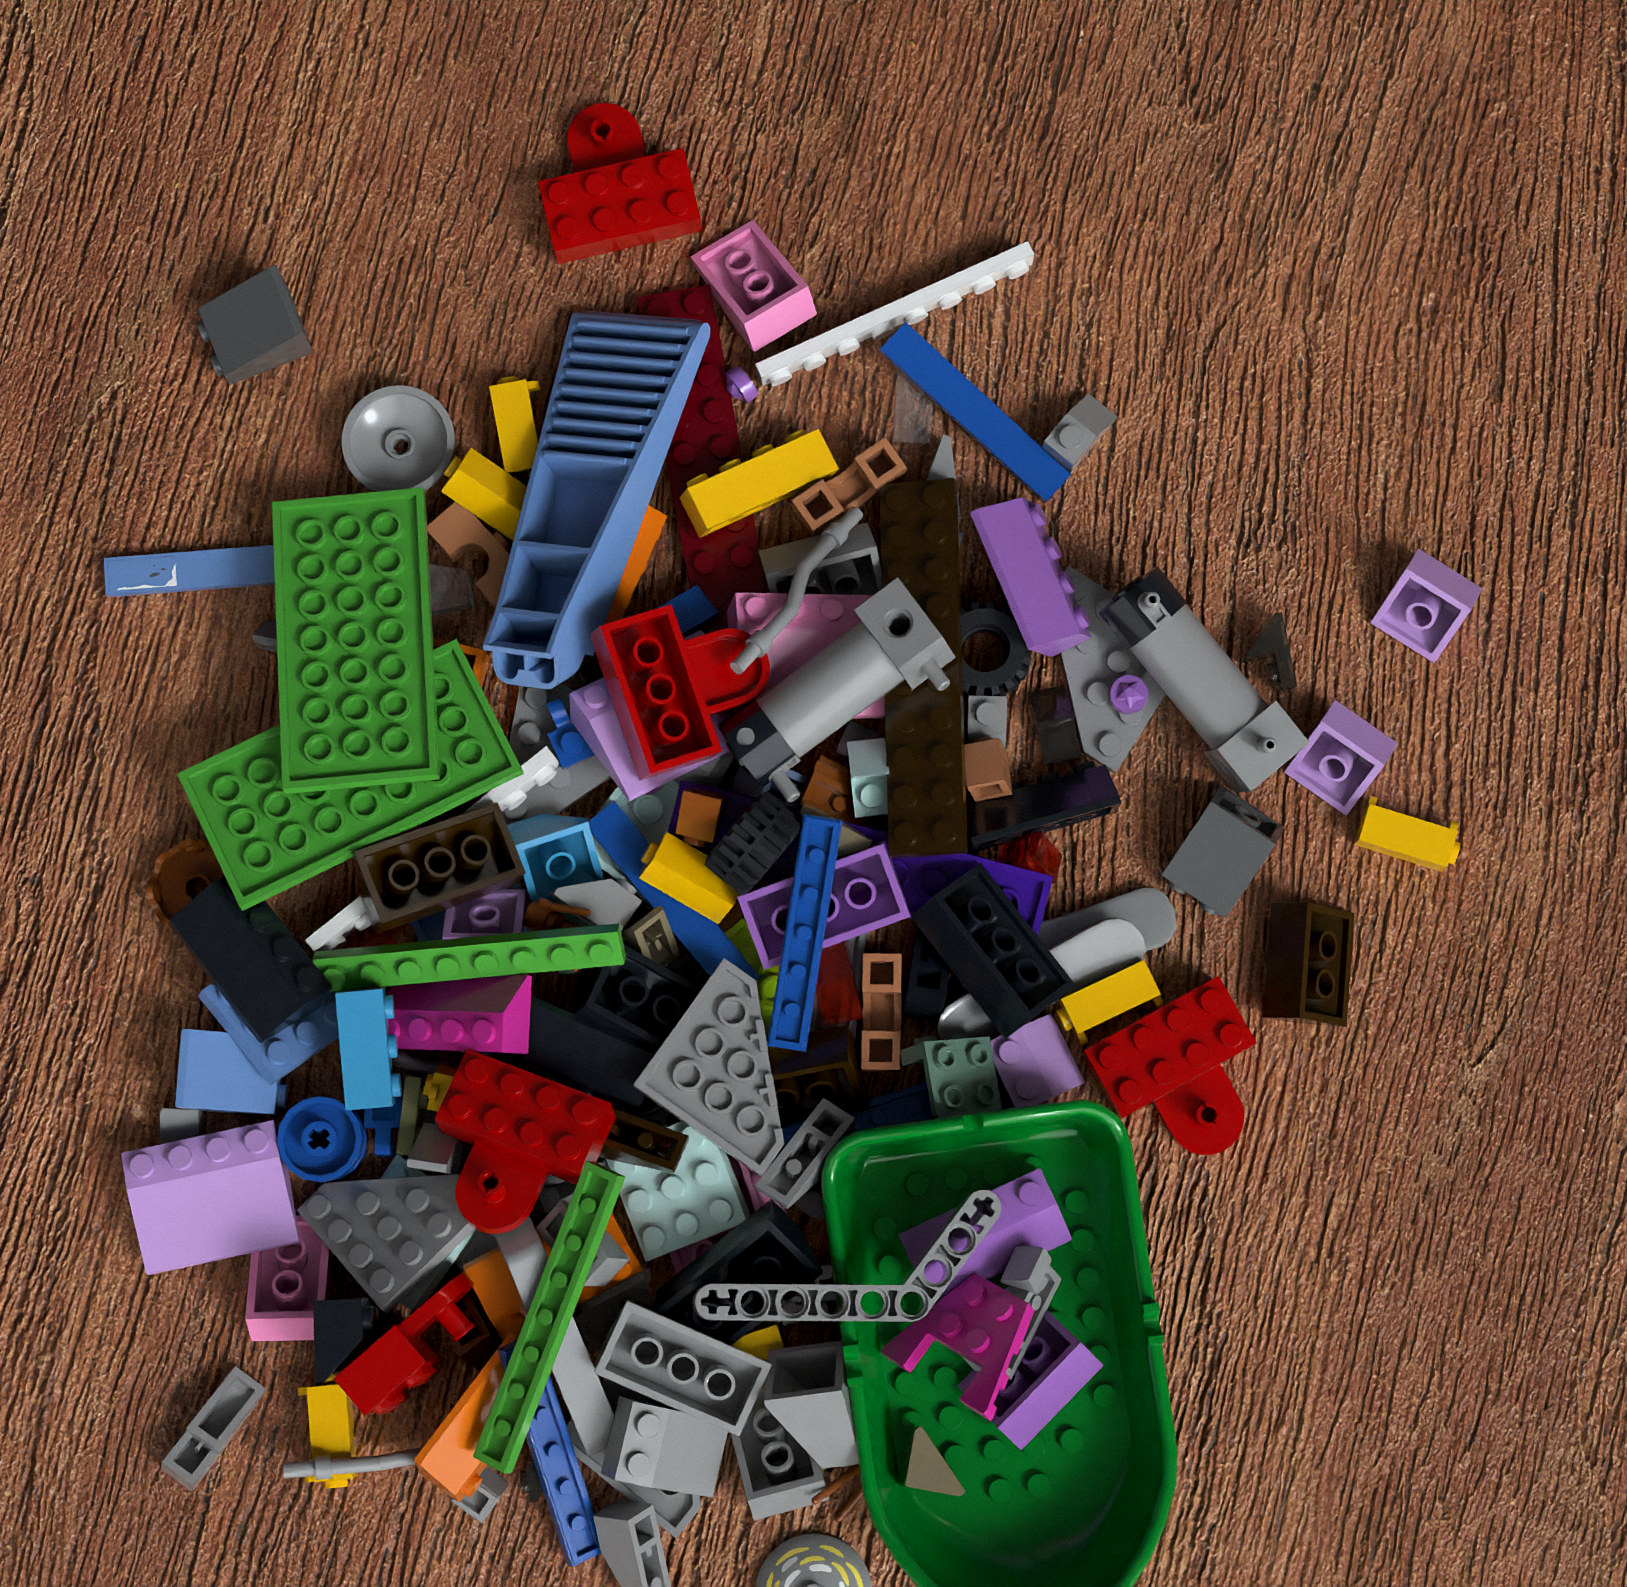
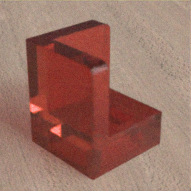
(1033, 853)

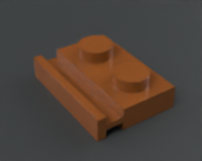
(830, 791)

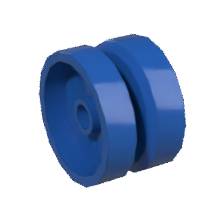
(300, 1135)

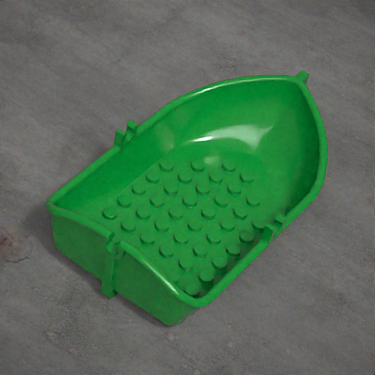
(1103, 1472)

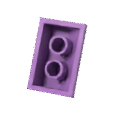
(1044, 1382)

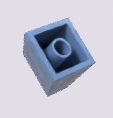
(221, 1078)

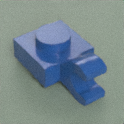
(567, 740)
(384, 1121)

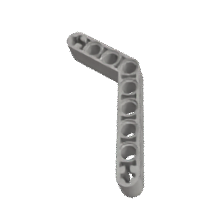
(851, 1295)
(573, 1366)

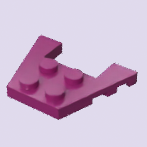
(978, 1324)

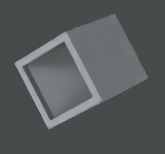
(812, 1400)

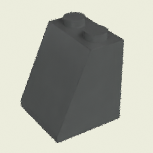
(253, 327)
(1222, 852)

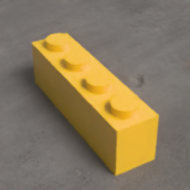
(757, 482)

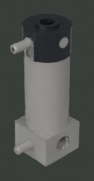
(837, 684)
(1241, 729)

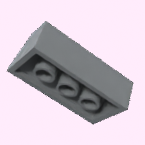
(681, 1367)

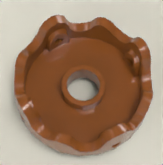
(175, 871)

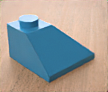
(555, 853)

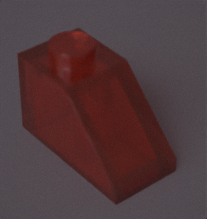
(838, 986)

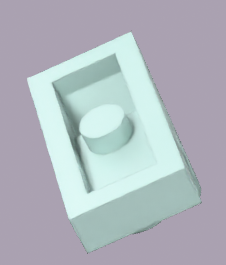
(868, 777)

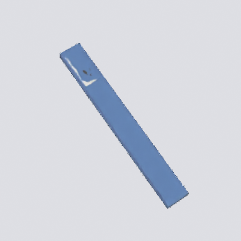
(189, 571)

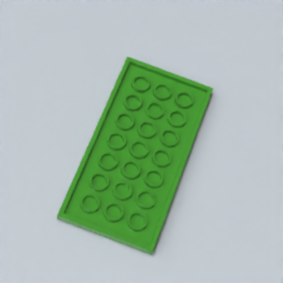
(354, 641)
(281, 839)

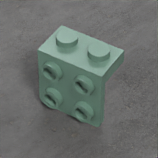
(957, 1073)

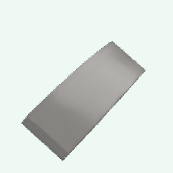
(213, 1429)

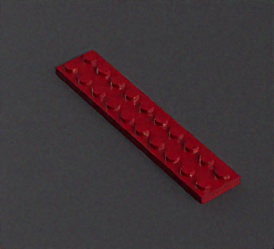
(702, 443)

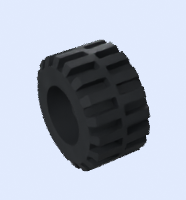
(1004, 626)
(754, 843)

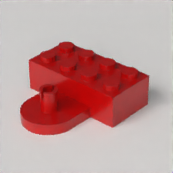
(616, 191)
(672, 686)
(1176, 1065)
(518, 1135)
(403, 1355)

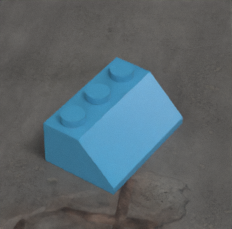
(367, 1048)

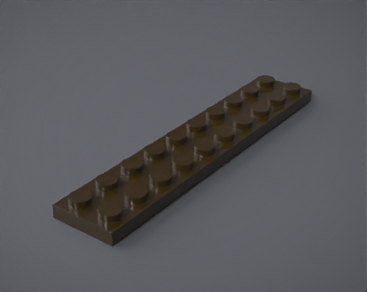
(923, 723)

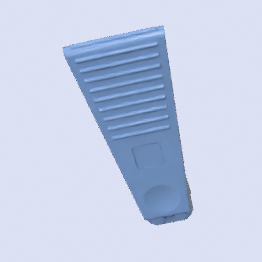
(590, 487)

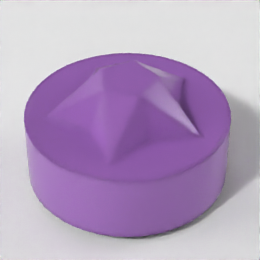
(740, 385)
(1128, 694)

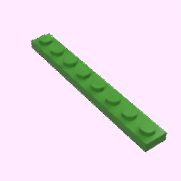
(472, 957)
(548, 1317)

